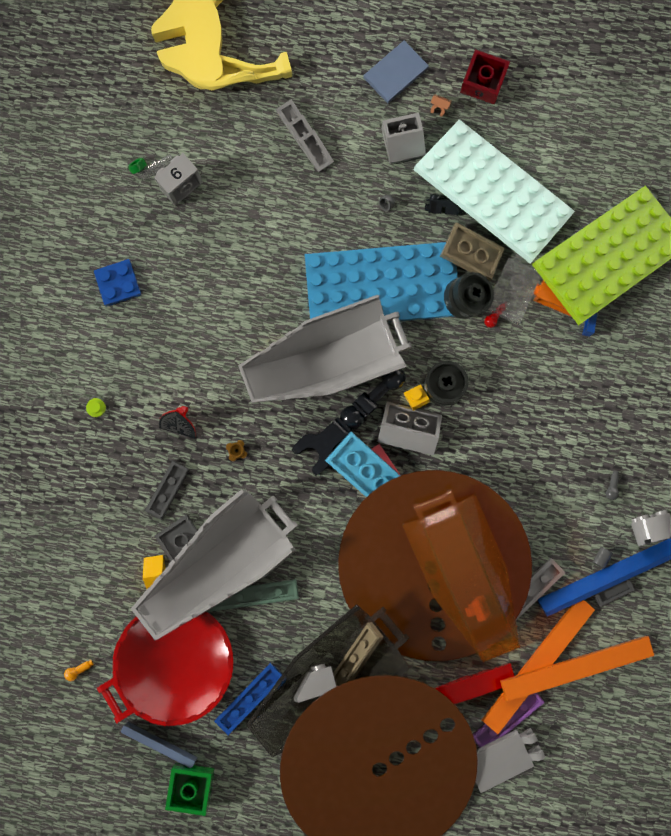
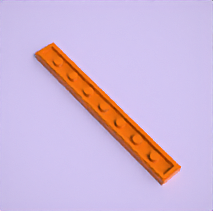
(544, 656)
(576, 668)

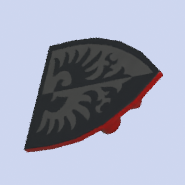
(177, 422)

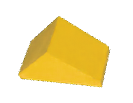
(152, 569)

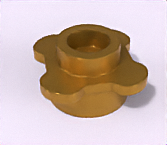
(231, 449)

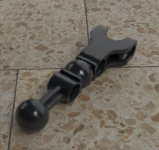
(350, 419)

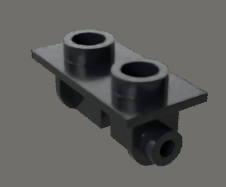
(436, 203)

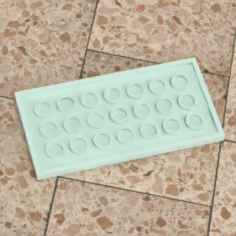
(494, 191)

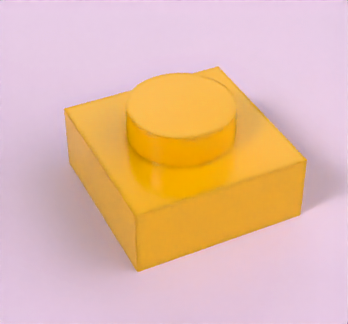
(416, 397)

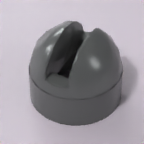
(386, 199)

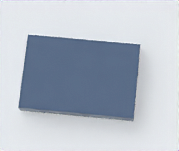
(396, 71)

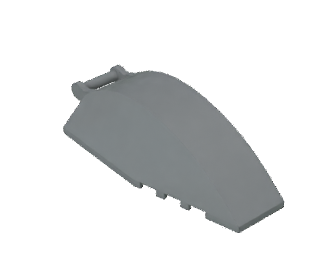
(327, 354)

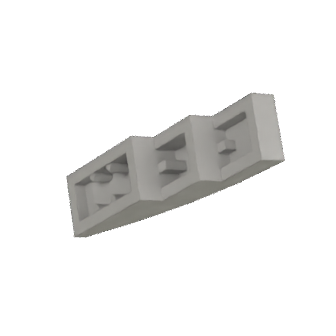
(304, 135)

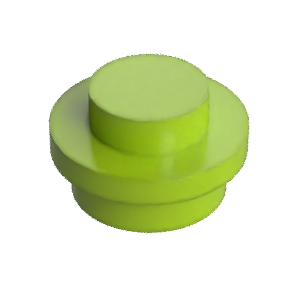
(95, 407)

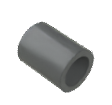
(602, 557)

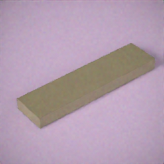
(358, 654)

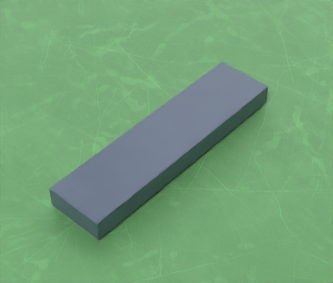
(159, 744)

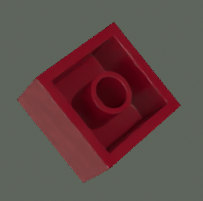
(484, 76)

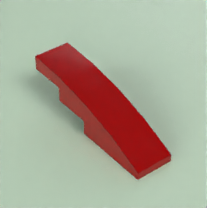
(476, 684)

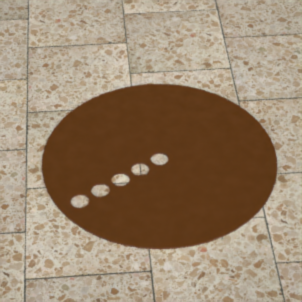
(382, 569)
(359, 724)

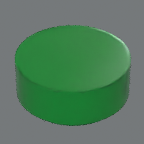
(137, 165)

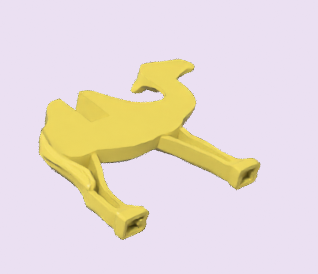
(200, 57)

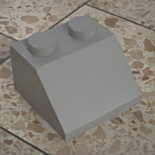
(315, 683)

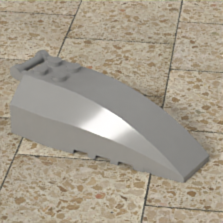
(223, 557)

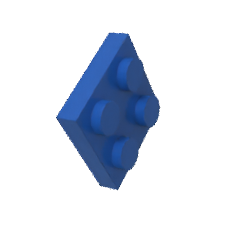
(117, 282)

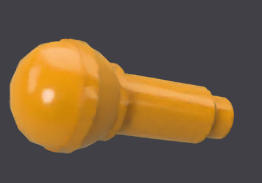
(72, 673)

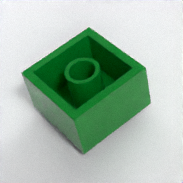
(189, 789)

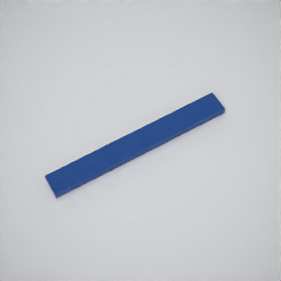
(606, 578)

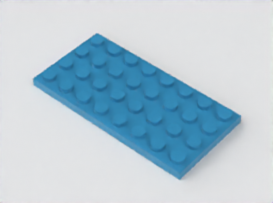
(404, 277)

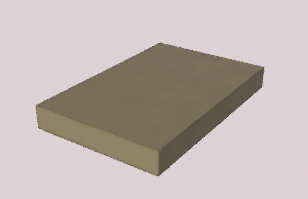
(472, 251)

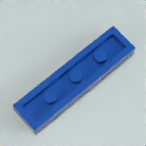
(248, 699)

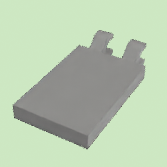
(506, 758)

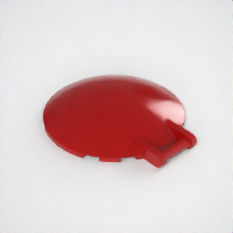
(170, 677)

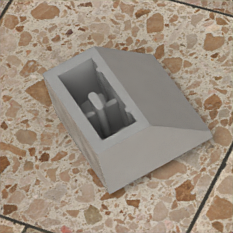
(403, 138)

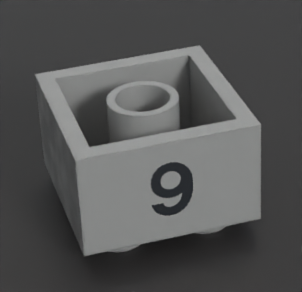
(178, 179)

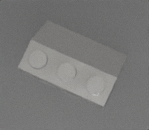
(410, 429)

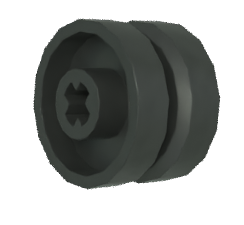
(468, 295)
(453, 375)

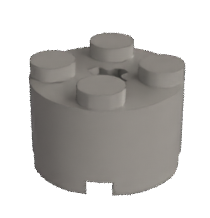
(652, 529)

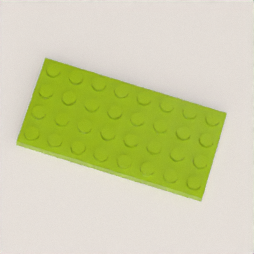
(608, 255)

